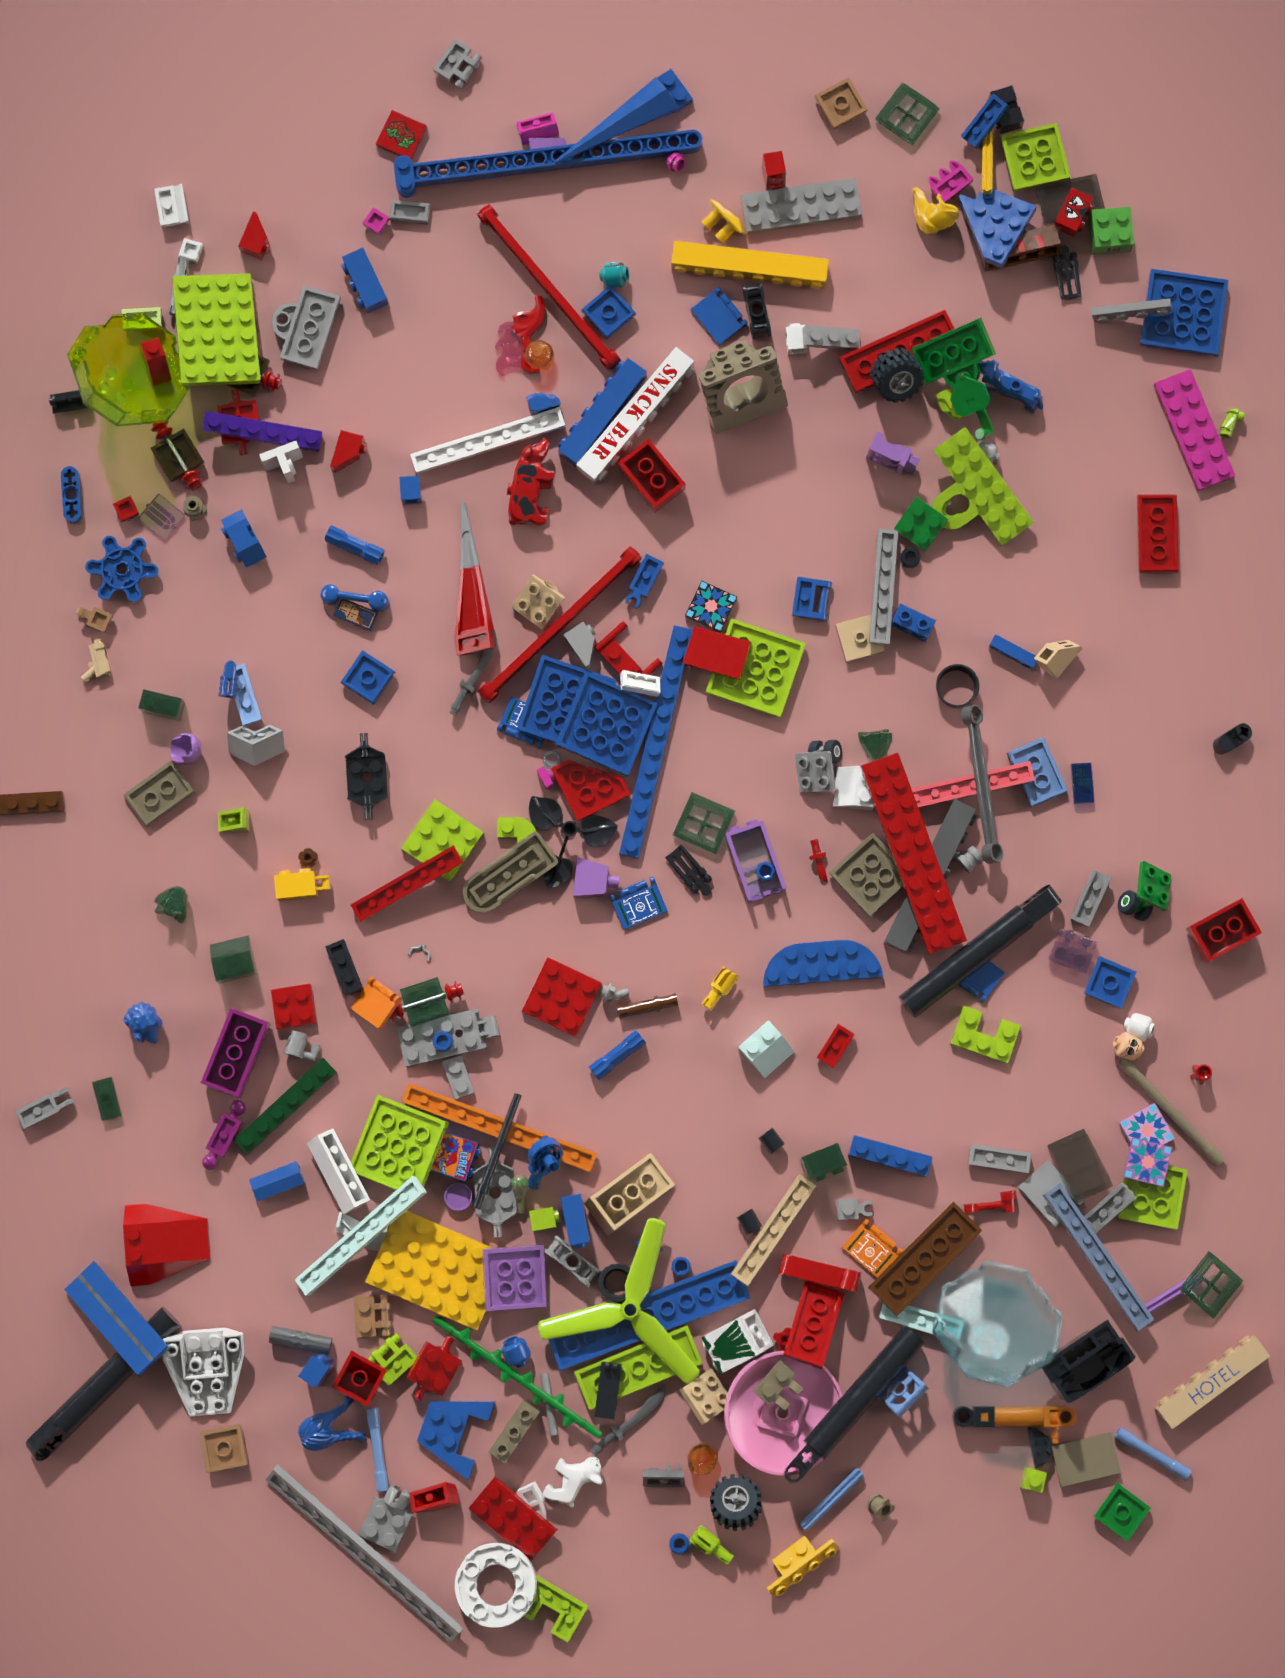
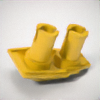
(733, 222)

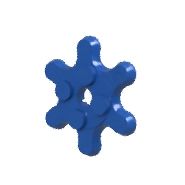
(119, 556)

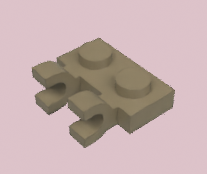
(774, 1383)

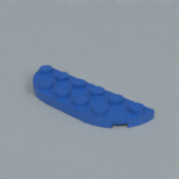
(821, 963)

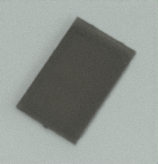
(1053, 195)
(1080, 1165)

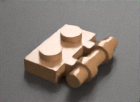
(366, 1315)

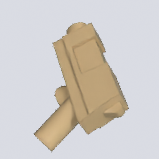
(100, 664)

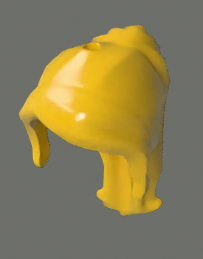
(933, 216)

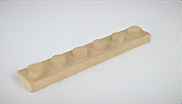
(773, 1230)

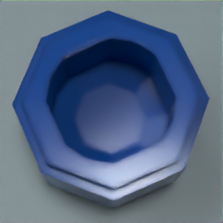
(765, 871)
(680, 1266)

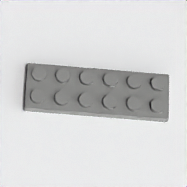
(801, 205)

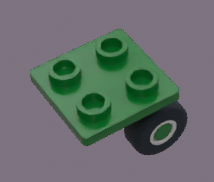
(1152, 891)

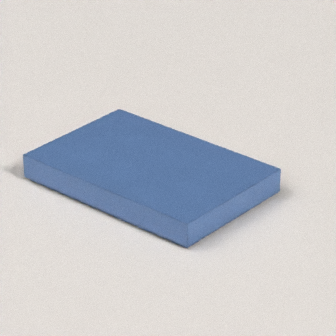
(1047, 777)

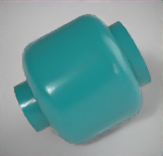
(614, 274)

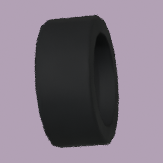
(602, 1278)

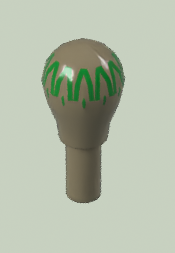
(520, 1186)

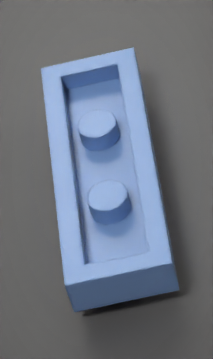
(245, 698)

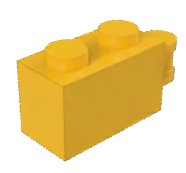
(299, 885)

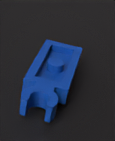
(644, 579)

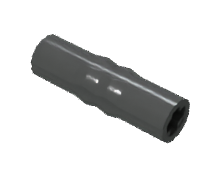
(300, 1340)

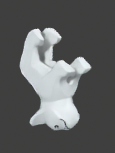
(573, 1479)

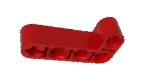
(820, 1273)

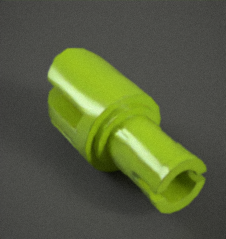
(710, 1545)

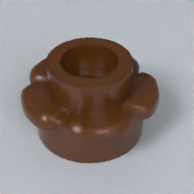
(313, 857)

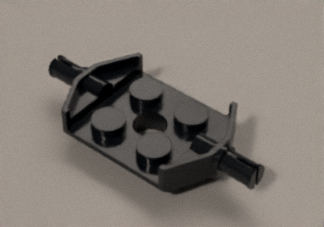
(361, 761)

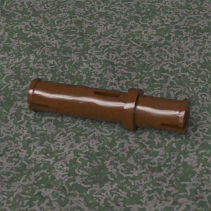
(656, 1003)

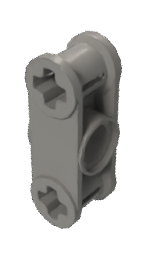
(564, 1252)

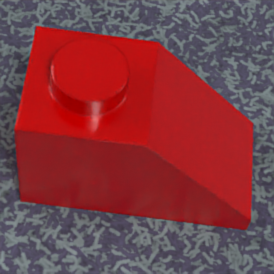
(254, 239)
(155, 361)
(347, 450)
(434, 1498)

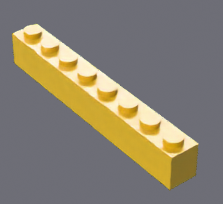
(750, 264)

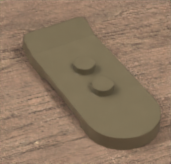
(509, 873)

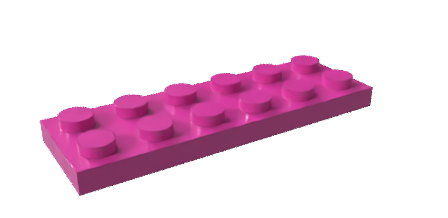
(1194, 430)

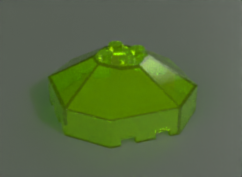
(115, 377)

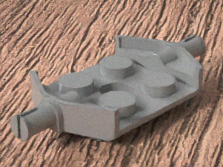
(502, 1208)

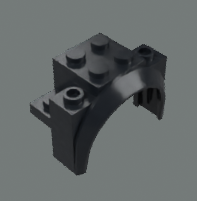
(1088, 1362)

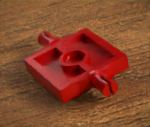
(238, 408)
(434, 1368)

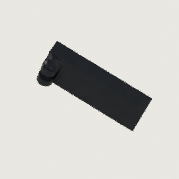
(344, 967)
(607, 1390)

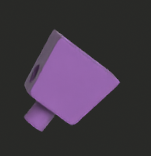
(592, 879)

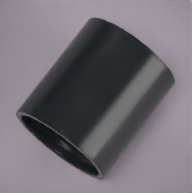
(771, 1140)
(749, 1221)

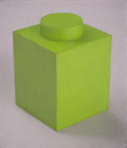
(544, 1219)
(1033, 1479)

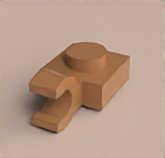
(96, 619)

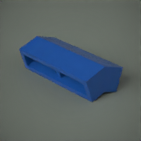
(277, 1181)

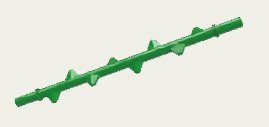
(525, 1380)

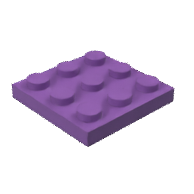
(514, 1277)

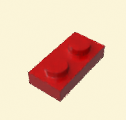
(835, 1046)

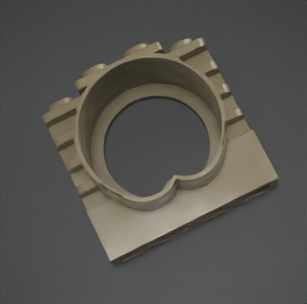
(745, 400)

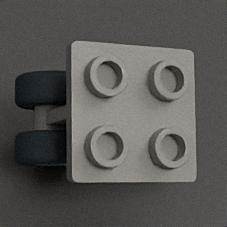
(816, 766)

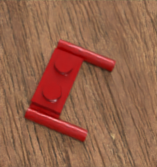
(618, 657)

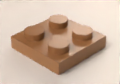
(841, 103)
(223, 1448)

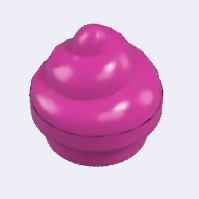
(675, 162)

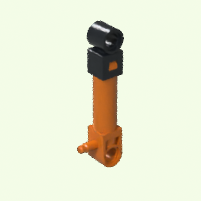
(1016, 1417)

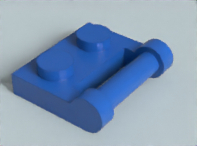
(805, 596)

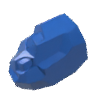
(542, 402)

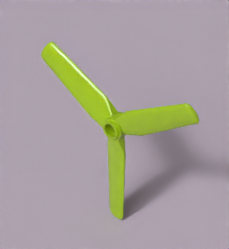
(636, 1289)

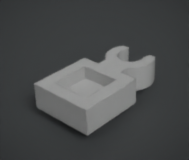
(849, 1209)

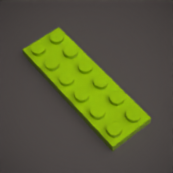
(638, 1369)

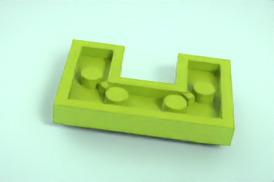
(995, 1047)
(568, 1606)

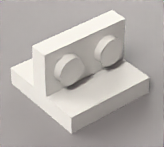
(283, 457)

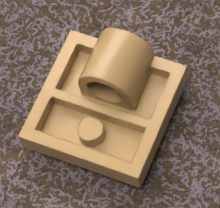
(538, 601)
(705, 1396)

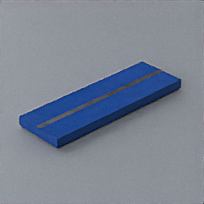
(117, 1318)

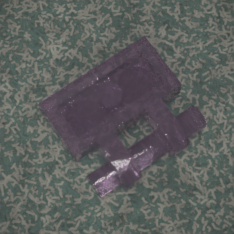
(1070, 956)

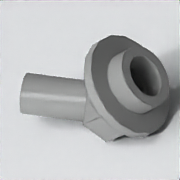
(608, 993)

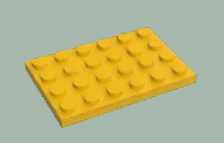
(432, 1268)

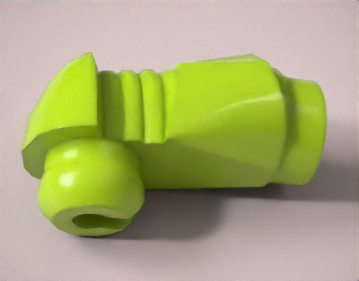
(1229, 423)

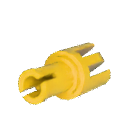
(720, 987)

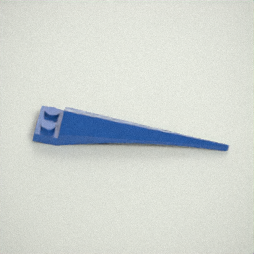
(655, 100)

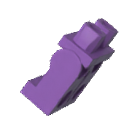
(892, 455)

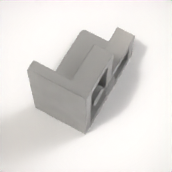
(255, 745)

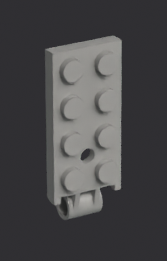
(418, 1040)

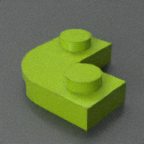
(514, 828)

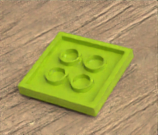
(1035, 157)
(439, 831)
(1154, 1203)

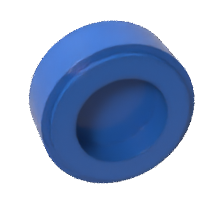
(443, 1041)

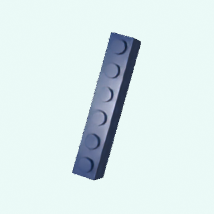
(602, 412)

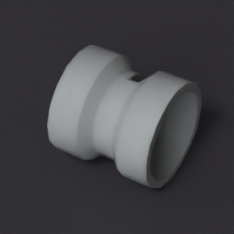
(970, 859)

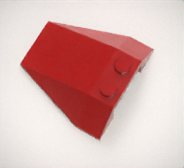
(162, 1242)

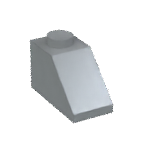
(582, 642)

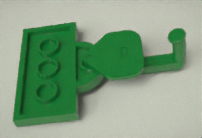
(956, 354)

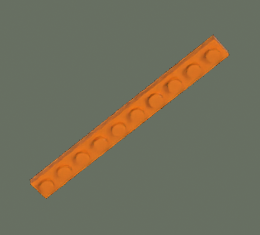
(492, 1124)

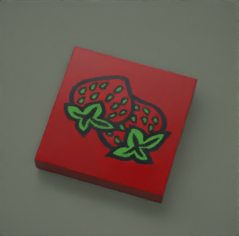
(401, 135)

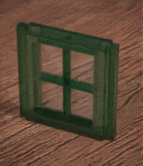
(907, 113)
(703, 823)
(1211, 1284)

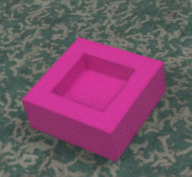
(376, 221)
(546, 777)

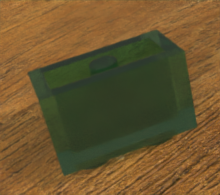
(161, 705)

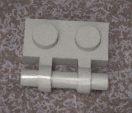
(453, 59)

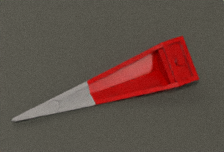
(473, 618)

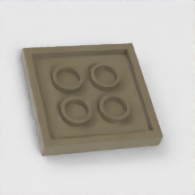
(868, 874)

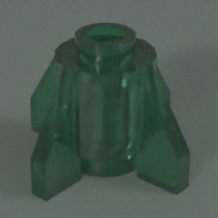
(876, 743)
(172, 903)

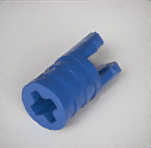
(229, 674)

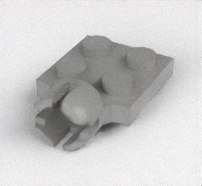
(387, 1519)

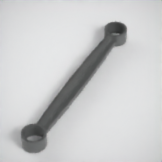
(982, 784)

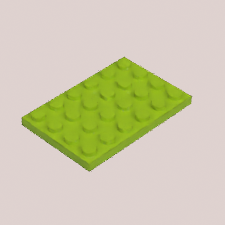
(216, 329)

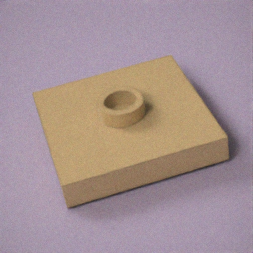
(855, 639)

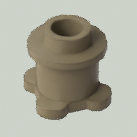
(197, 510)
(880, 1506)

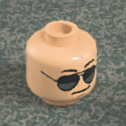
(1128, 1046)

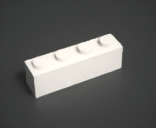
(338, 1171)

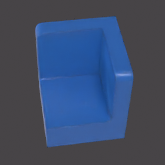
(410, 490)

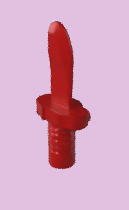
(817, 855)

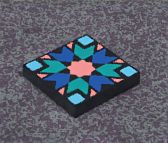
(711, 606)

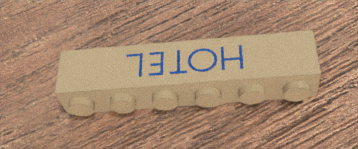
(1212, 1381)

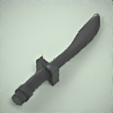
(467, 687)
(649, 1405)

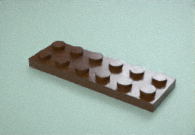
(925, 1258)

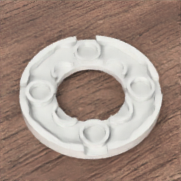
(467, 1578)

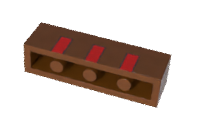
(1031, 246)

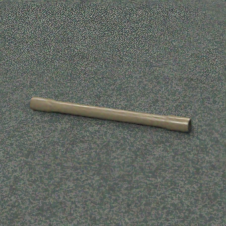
(1209, 1150)

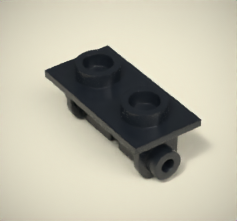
(66, 402)

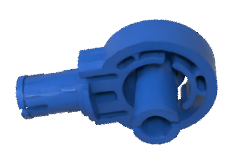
(543, 1159)

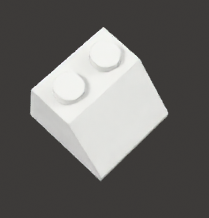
(851, 789)

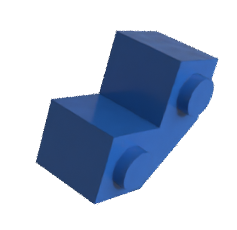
(243, 538)

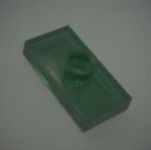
(107, 1098)

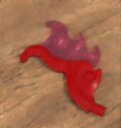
(518, 336)

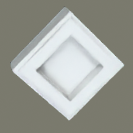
(191, 250)

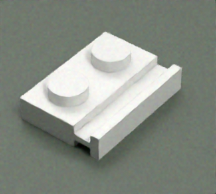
(171, 205)

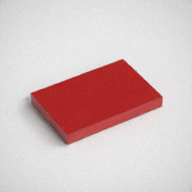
(717, 653)

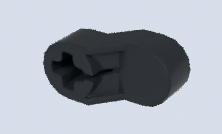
(1225, 744)

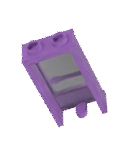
(748, 849)

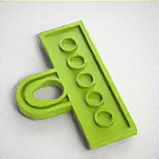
(982, 486)

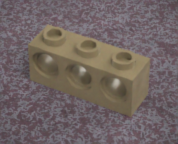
(514, 1431)

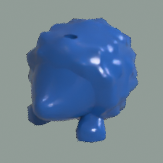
(143, 1022)

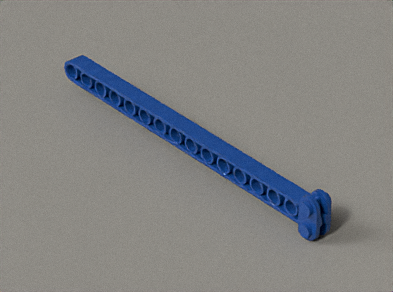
(408, 177)

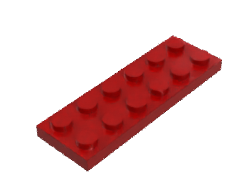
(859, 362)

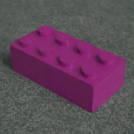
(235, 1053)

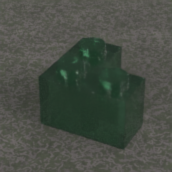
(823, 1162)

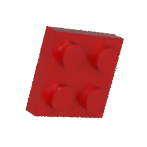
(293, 1006)

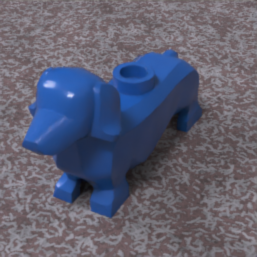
(1010, 386)

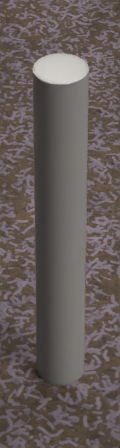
(549, 1409)

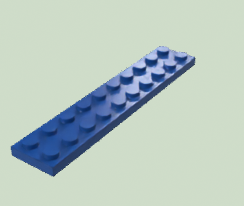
(669, 1305)

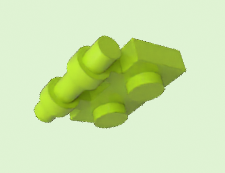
(398, 1363)

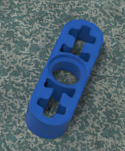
(76, 481)

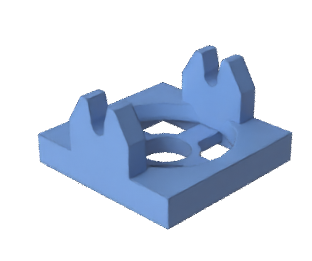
(920, 1389)

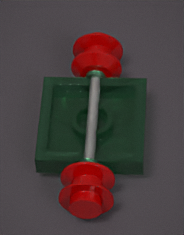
(426, 1001)

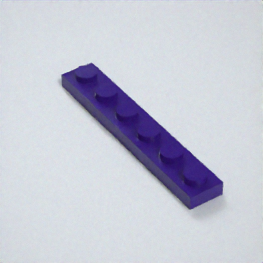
(261, 431)

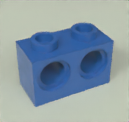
(913, 622)

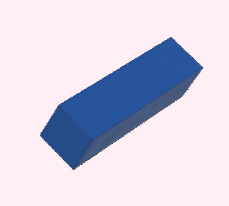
(1013, 651)

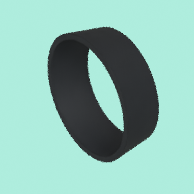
(959, 667)

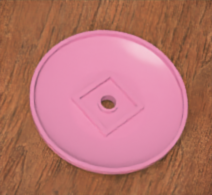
(756, 1428)

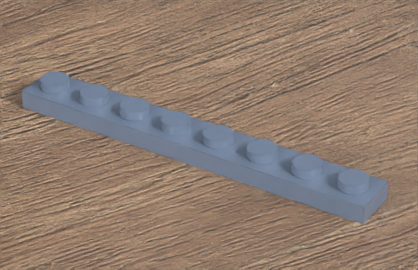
(1098, 1257)

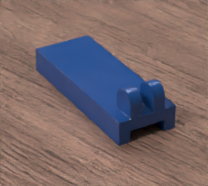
(984, 121)

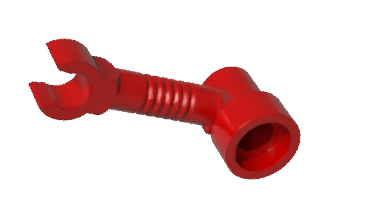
(1007, 1203)

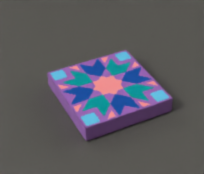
(1147, 1162)

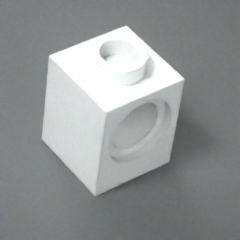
(794, 339)

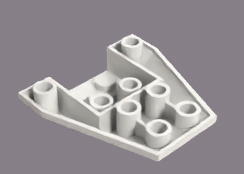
(205, 1368)

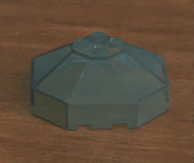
(997, 1324)

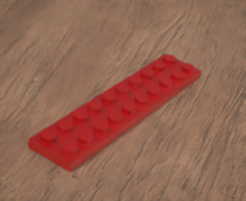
(913, 853)

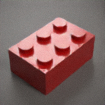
(651, 475)
(1223, 930)

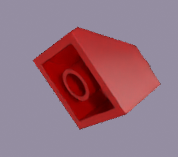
(359, 1378)

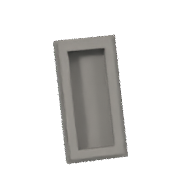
(409, 212)

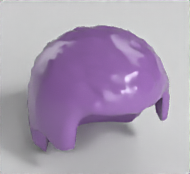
(185, 749)

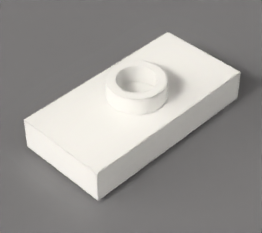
(640, 683)

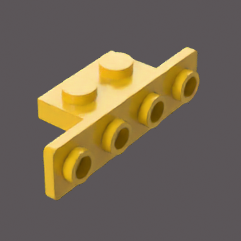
(797, 1562)

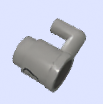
(296, 1045)

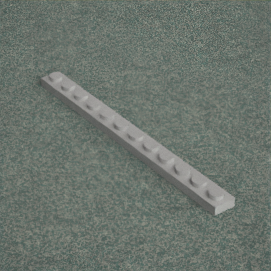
(364, 1553)

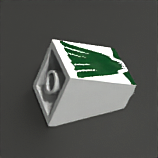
(737, 1341)

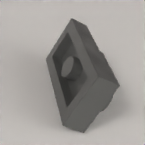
(659, 1478)

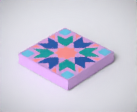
(1147, 1126)

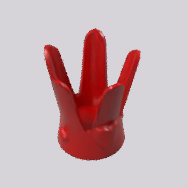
(1202, 1072)

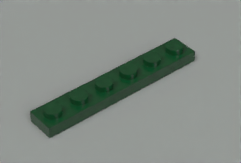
(285, 1106)

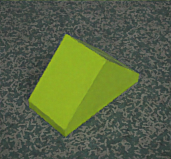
(233, 820)

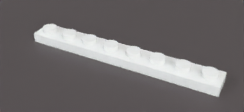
(488, 440)

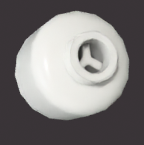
(1140, 1026)

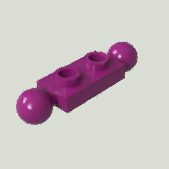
(223, 1134)

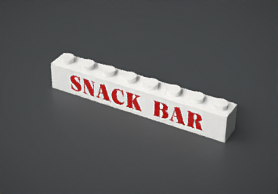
(635, 415)

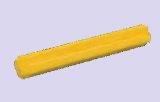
(987, 163)

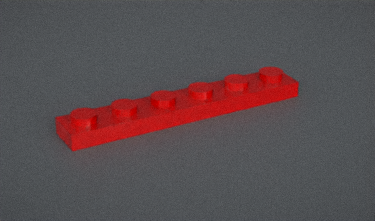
(407, 883)

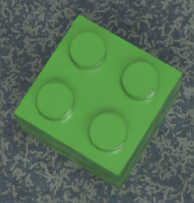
(1111, 230)

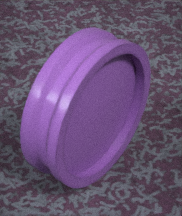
(458, 1196)

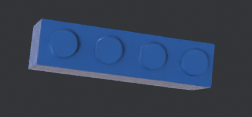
(890, 1156)

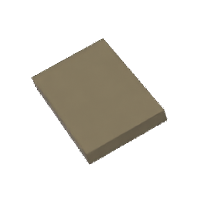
(159, 793)
(1085, 1459)

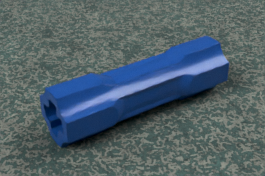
(354, 545)
(619, 1053)

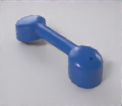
(330, 595)

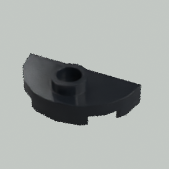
(1040, 1447)

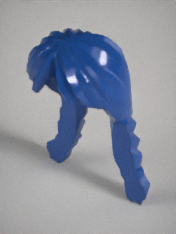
(316, 1430)

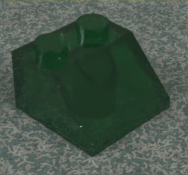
(233, 959)

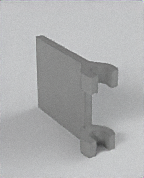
(1040, 1183)

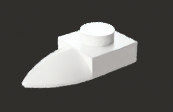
(533, 1496)

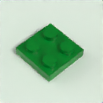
(921, 523)
(1122, 1511)

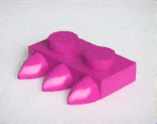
(950, 182)

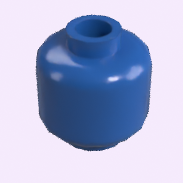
(516, 1351)

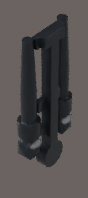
(1074, 264)
(705, 889)

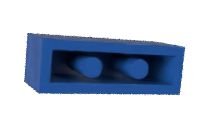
(364, 280)
(317, 1370)

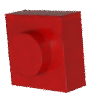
(126, 509)

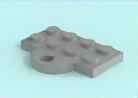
(306, 327)

